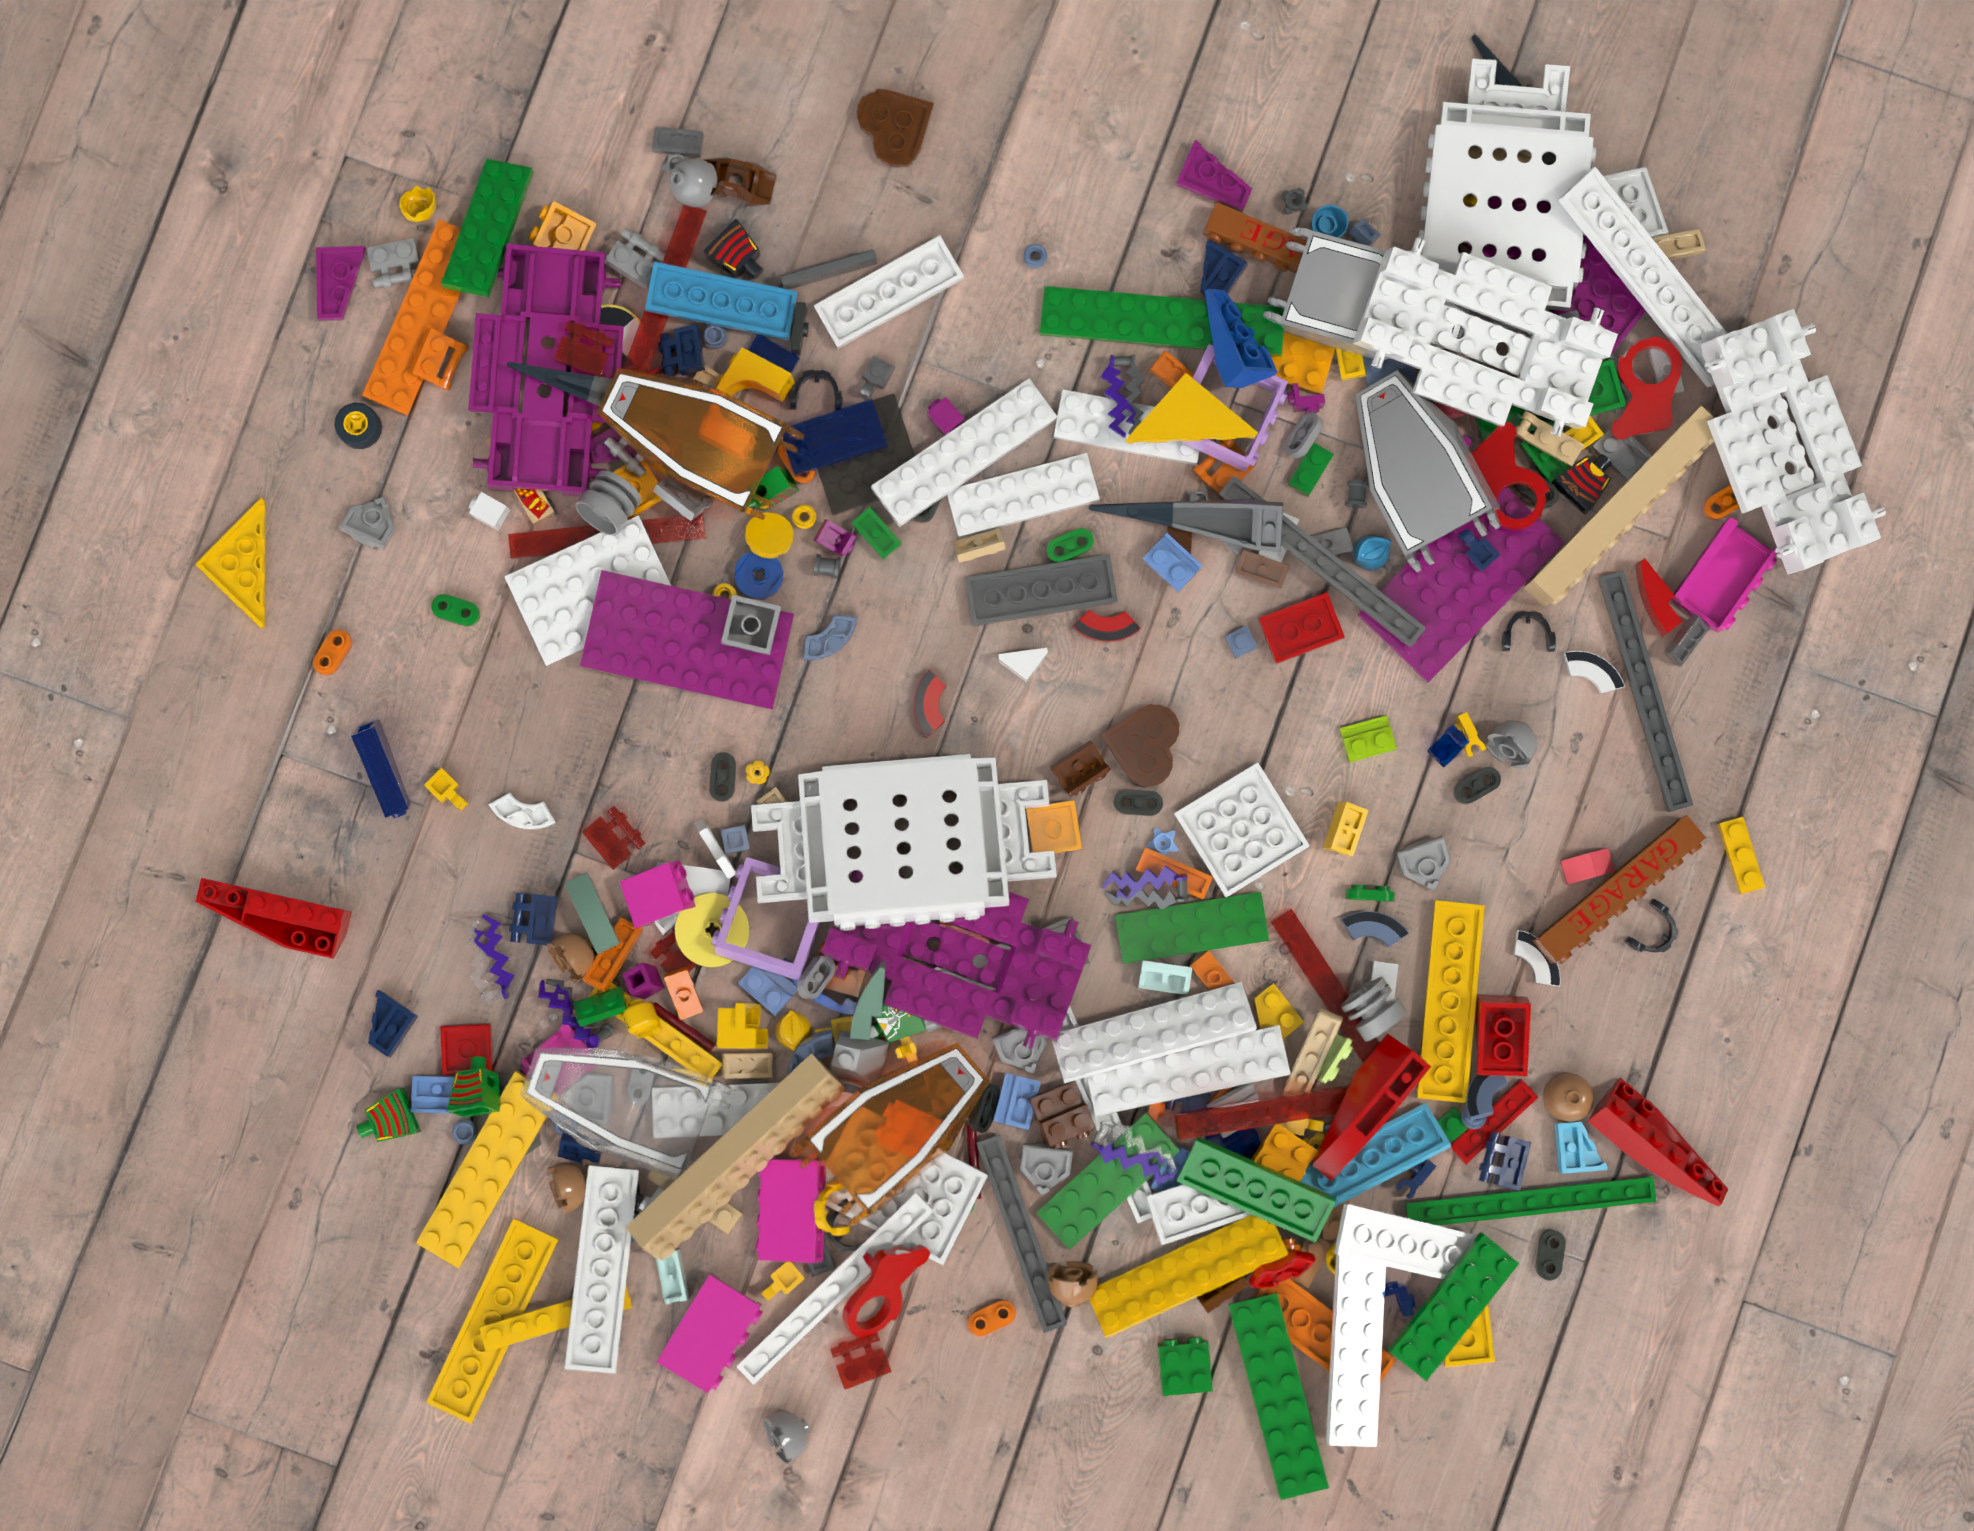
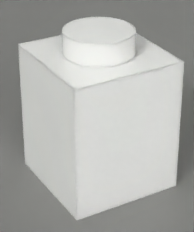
(488, 511)

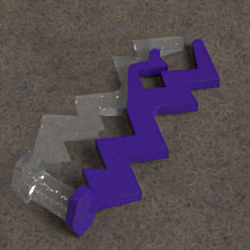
(505, 978)
(1142, 1158)

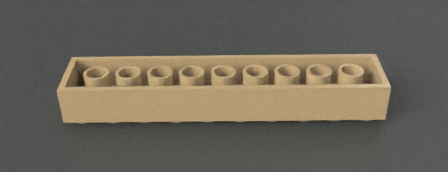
(1619, 511)
(735, 1158)

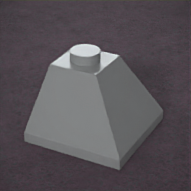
(858, 1058)

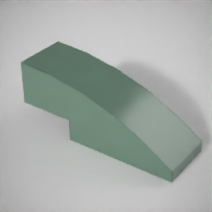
(592, 912)
(869, 1004)

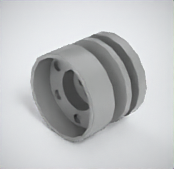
(608, 502)
(1371, 1005)

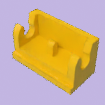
(1345, 828)

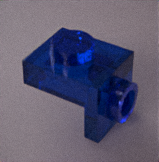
(1448, 746)
(1404, 1299)

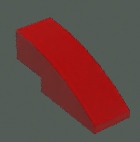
(1655, 598)

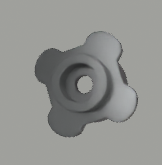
(1297, 194)

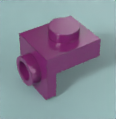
(1308, 403)
(835, 538)

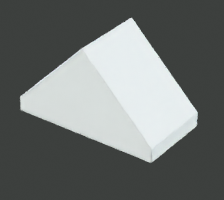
(1023, 662)

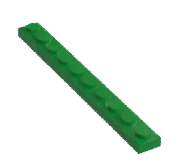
(1533, 1201)

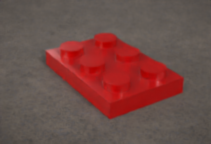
(1301, 628)

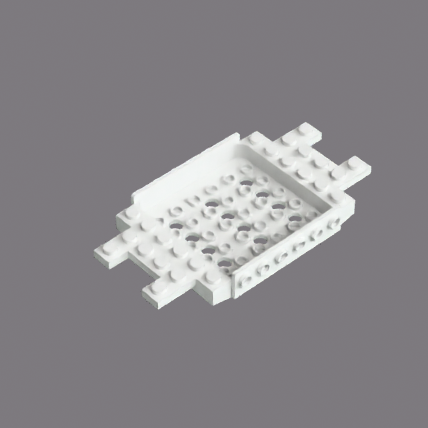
(1515, 121)
(816, 844)

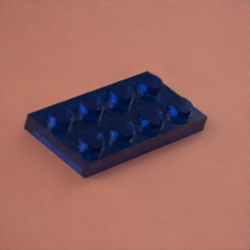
(835, 437)

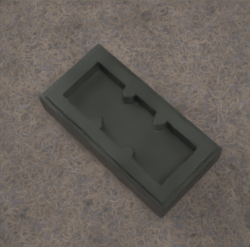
(800, 328)

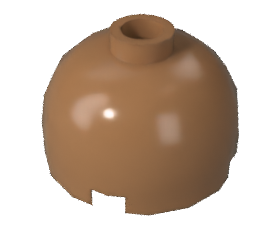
(572, 954)
(1568, 1097)
(567, 1186)
(1072, 1283)

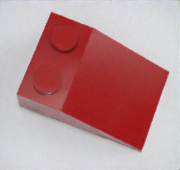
(1502, 1035)

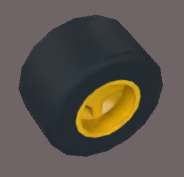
(351, 419)

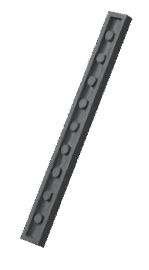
(1337, 573)
(1645, 691)

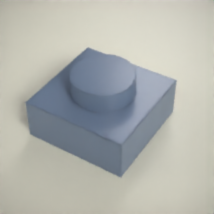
(1364, 233)
(1241, 642)
(735, 839)

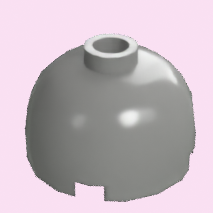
(693, 182)
(1513, 742)
(787, 1434)

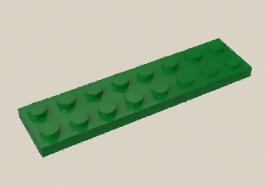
(1278, 1395)

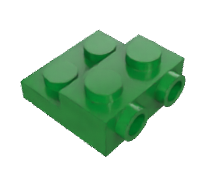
(1185, 1366)

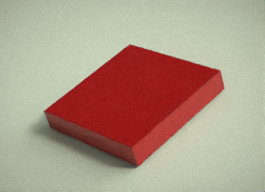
(462, 1043)

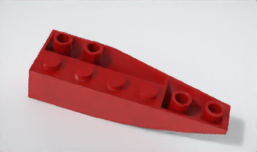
(278, 918)
(1369, 1102)
(1654, 1142)

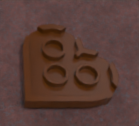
(896, 124)
(1143, 744)

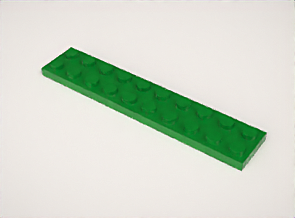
(1146, 319)

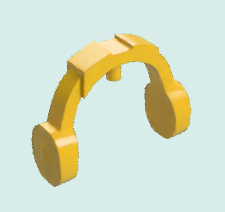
(820, 1212)

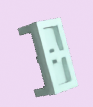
(1165, 977)
(673, 1278)

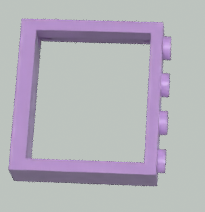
(1273, 384)
(751, 957)

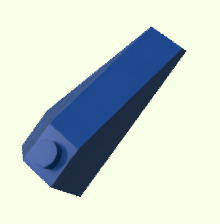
(1235, 349)

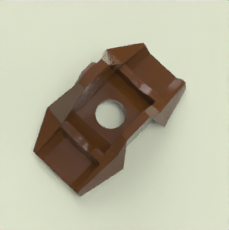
(756, 185)

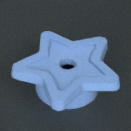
(1167, 837)

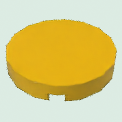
(769, 536)

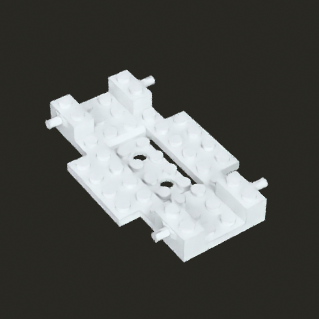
(1551, 367)
(1804, 517)

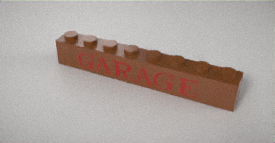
(1253, 237)
(1619, 889)

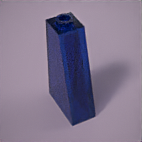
(381, 768)

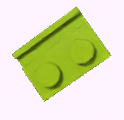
(1368, 739)

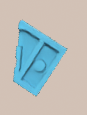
(1575, 1149)

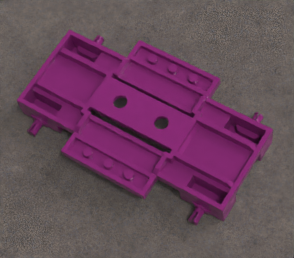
(540, 445)
(1030, 980)

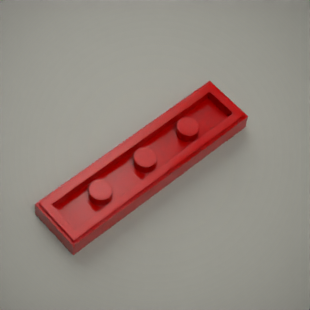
(1505, 1111)

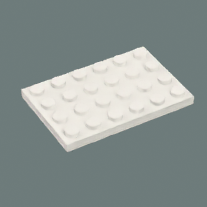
(562, 588)
(947, 1187)

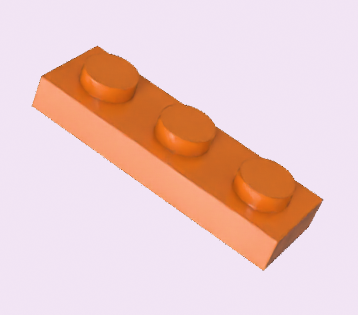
(1196, 883)
(610, 961)

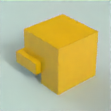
(741, 1027)

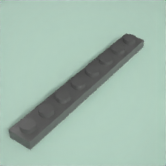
(1021, 1232)

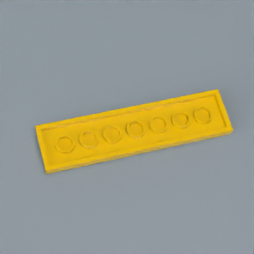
(1450, 1000)
(483, 1176)
(1186, 1273)
(502, 1295)

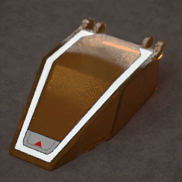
(696, 434)
(896, 1127)

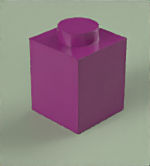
(944, 416)
(643, 980)

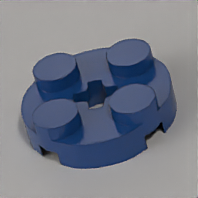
(762, 588)

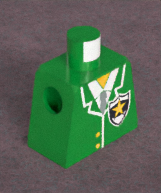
(896, 1025)

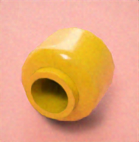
(640, 1018)

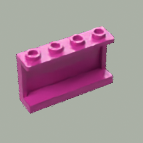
(1724, 576)
(787, 1211)
(710, 1334)

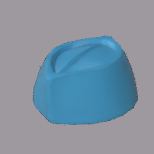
(1330, 221)
(1371, 552)

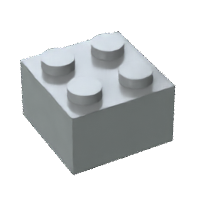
(751, 625)

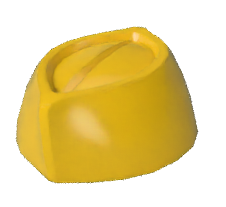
(792, 1029)

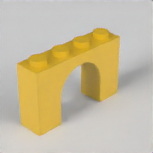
(754, 372)

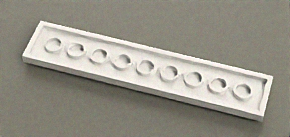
(1643, 268)

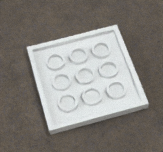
(1241, 830)

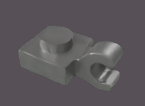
(877, 375)

